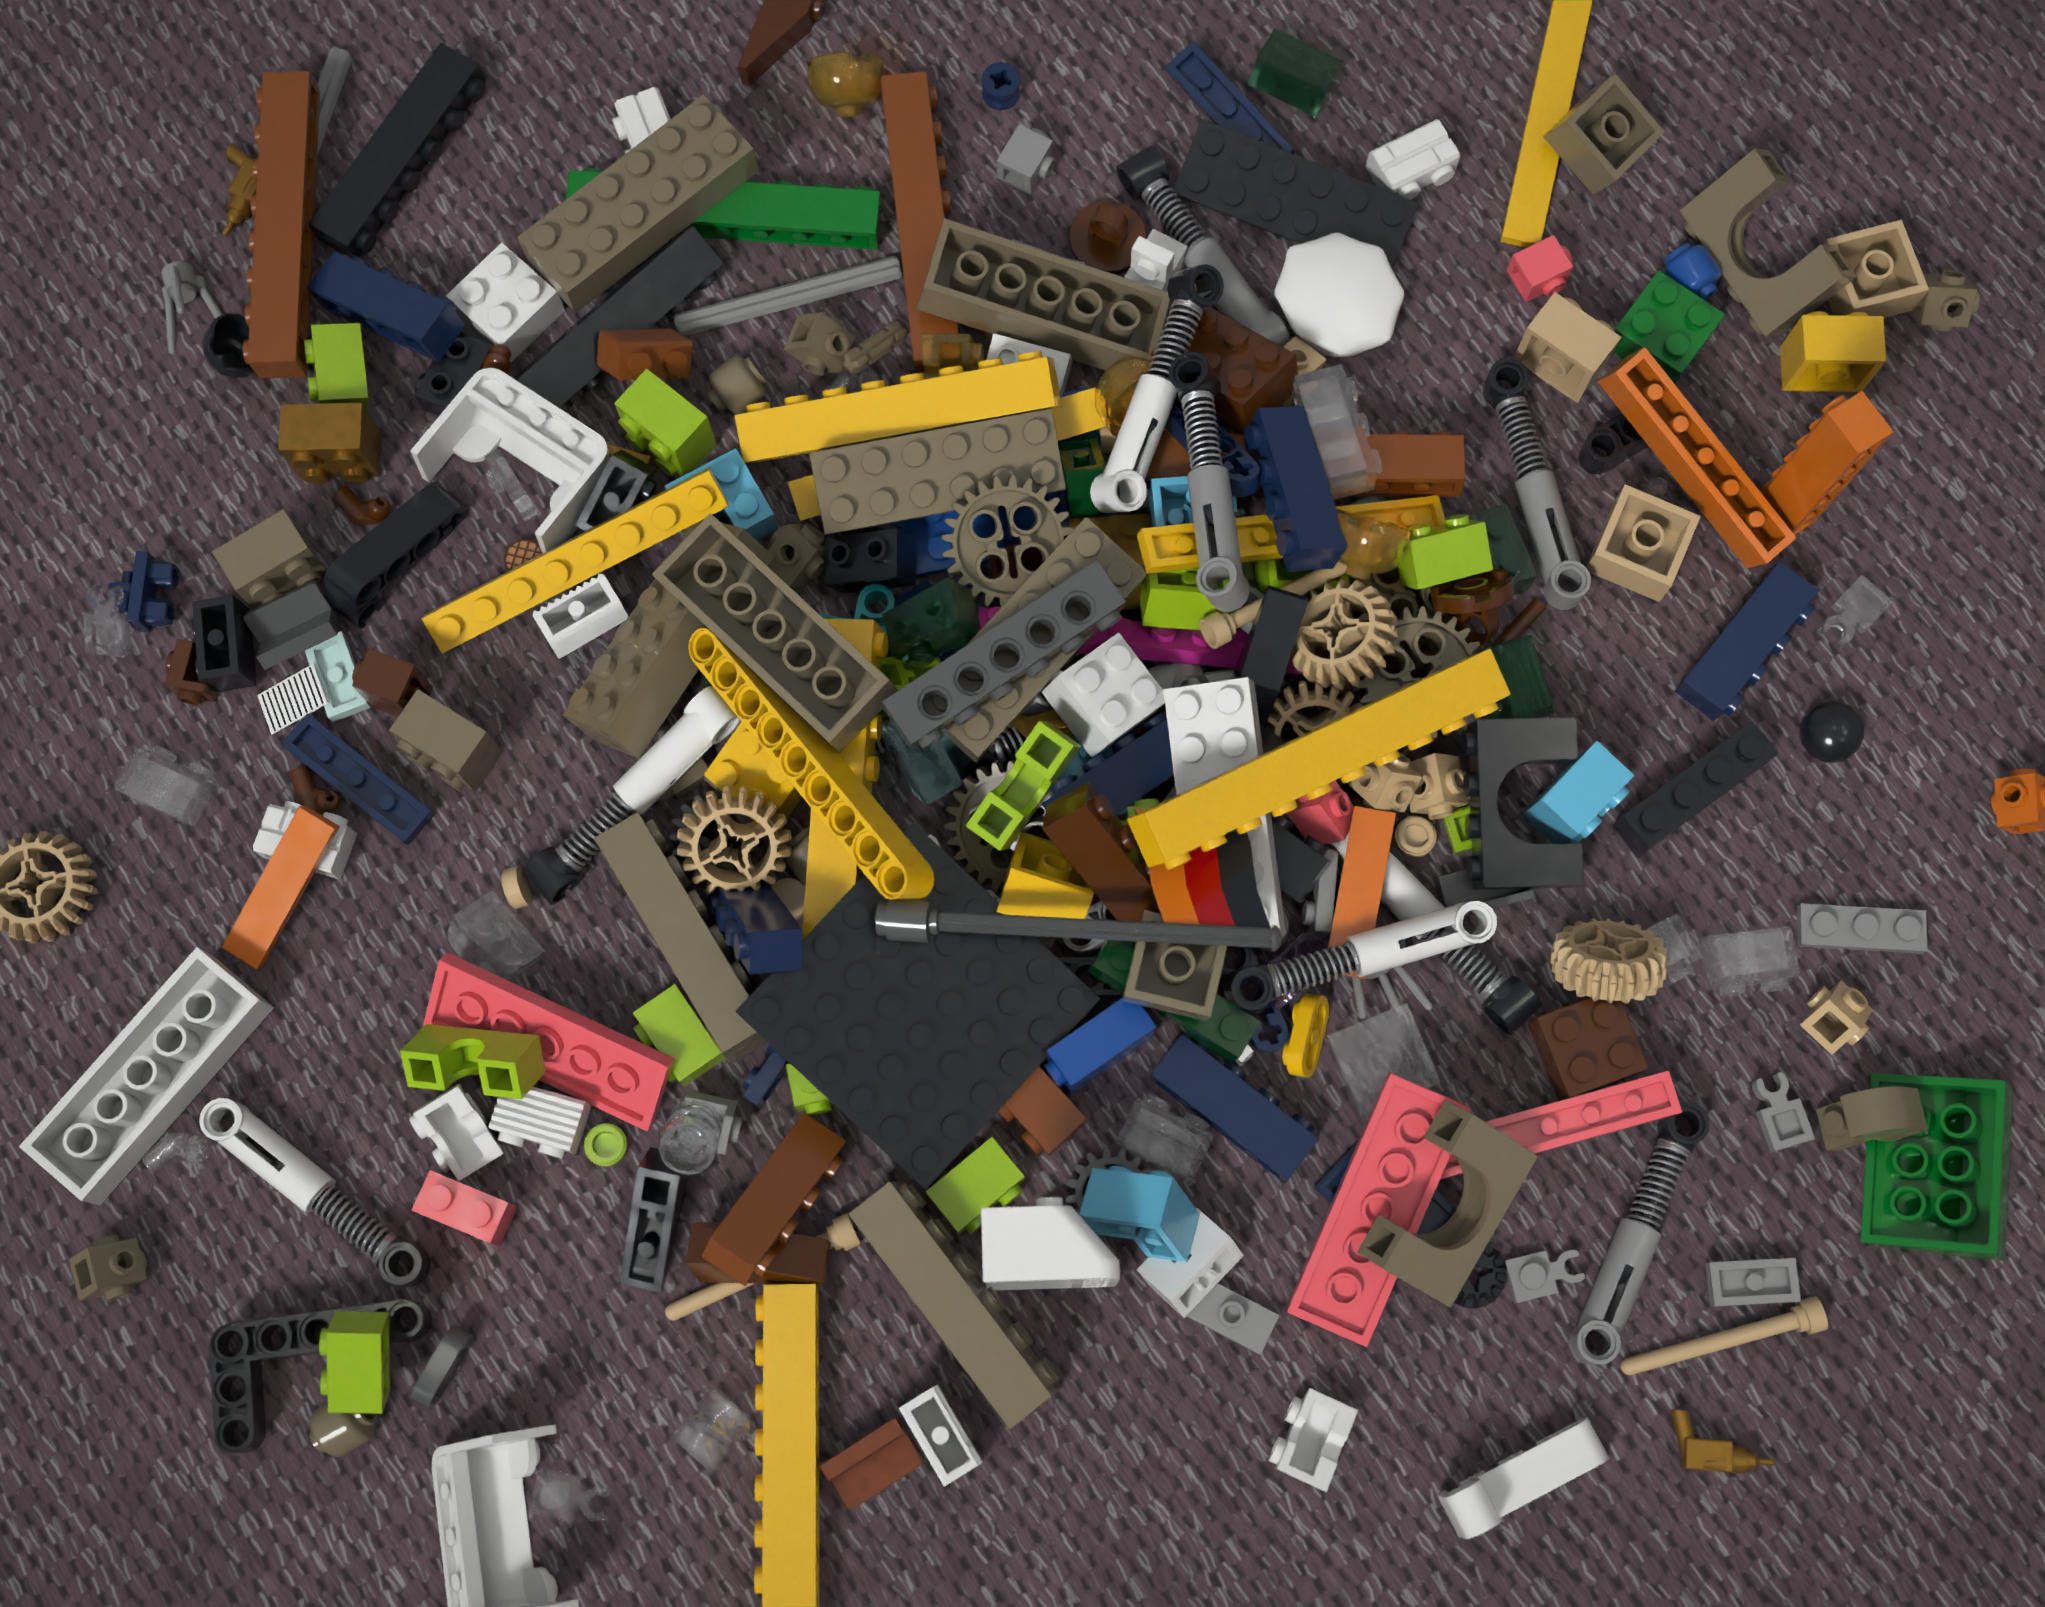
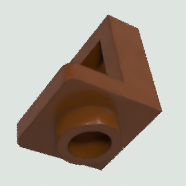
(183, 677)

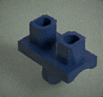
(141, 591)

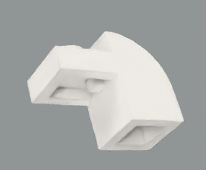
(1156, 260)

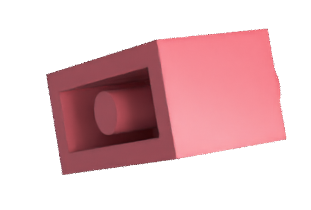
(464, 1208)

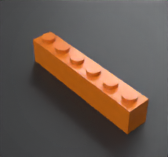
(1696, 459)
(1826, 460)

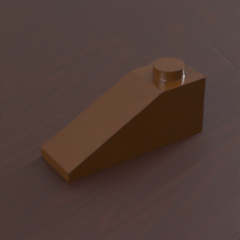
(775, 32)
(797, 1262)

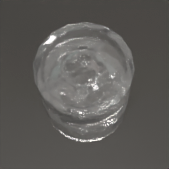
(690, 1137)
(713, 1429)

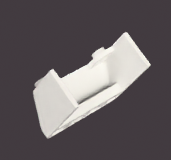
(505, 413)
(1043, 1249)
(487, 1522)

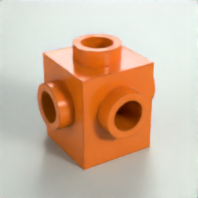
(2020, 802)

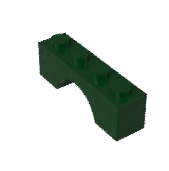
(1223, 1033)

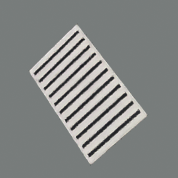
(292, 699)

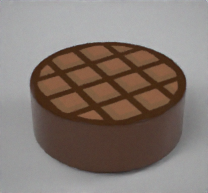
(521, 552)

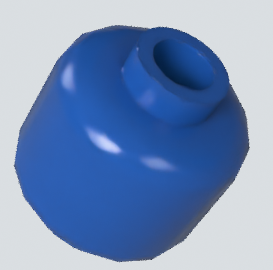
(1693, 269)

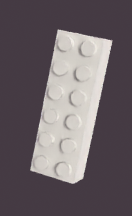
(1210, 733)
(146, 1077)

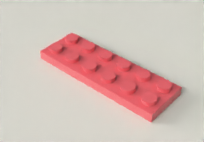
(576, 1051)
(1387, 1175)

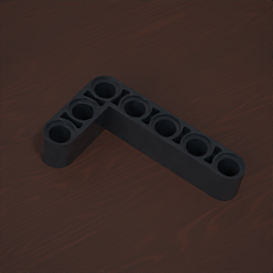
(259, 1348)

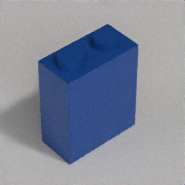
(1098, 1045)

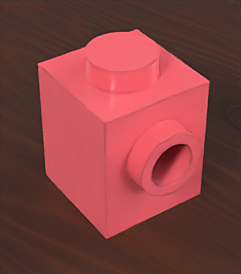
(1541, 269)
(1325, 817)

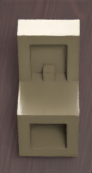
(1872, 1115)

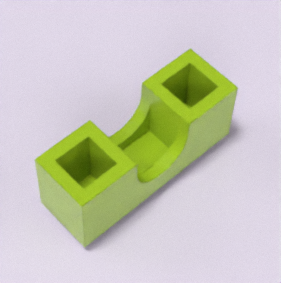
(1026, 785)
(504, 1060)

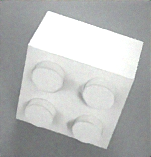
(506, 301)
(1105, 695)

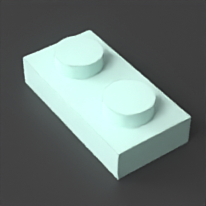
(335, 669)

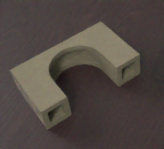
(1719, 222)
(1492, 1176)

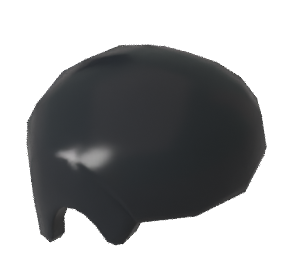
(224, 345)
(1831, 731)

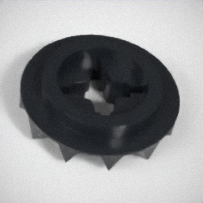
(1487, 1286)

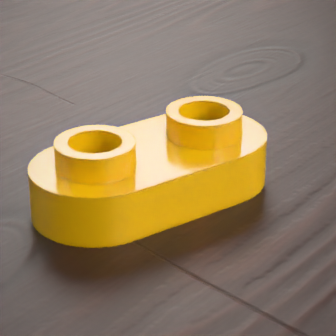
(1304, 1047)

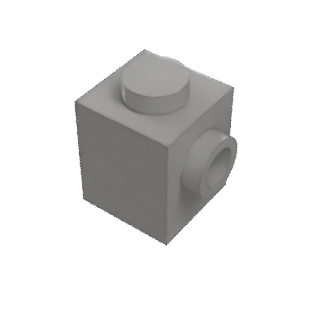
(1026, 159)

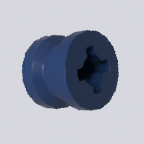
(1007, 93)

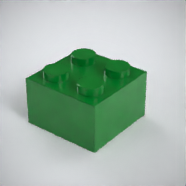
(1668, 324)

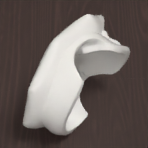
(1339, 295)

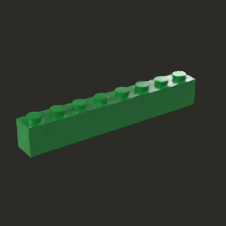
(785, 213)

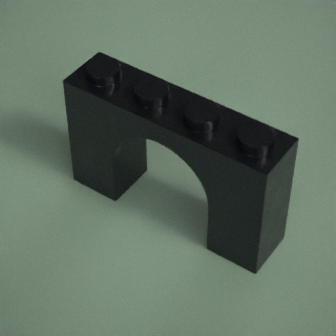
(1497, 855)

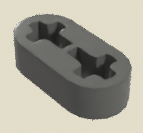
(442, 1366)

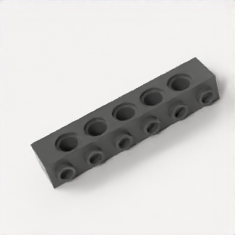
(1088, 586)

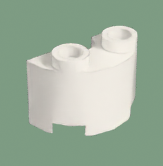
(458, 1131)
(1314, 1438)

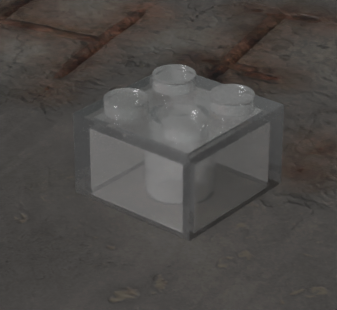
(1381, 1045)

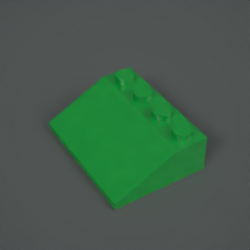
(1948, 1183)

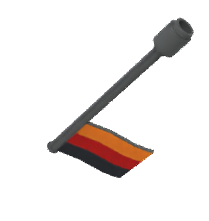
(1200, 903)

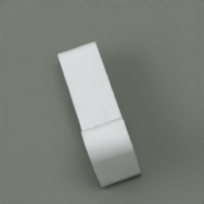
(1522, 1478)

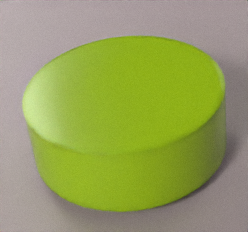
(606, 1145)

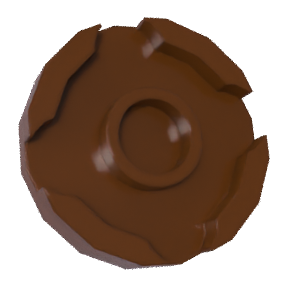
(1105, 235)
(1475, 597)

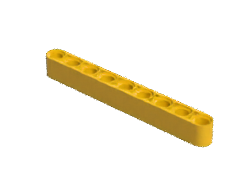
(816, 773)

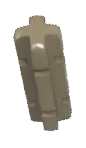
(874, 347)

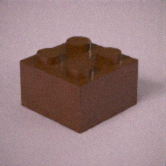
(1587, 1047)

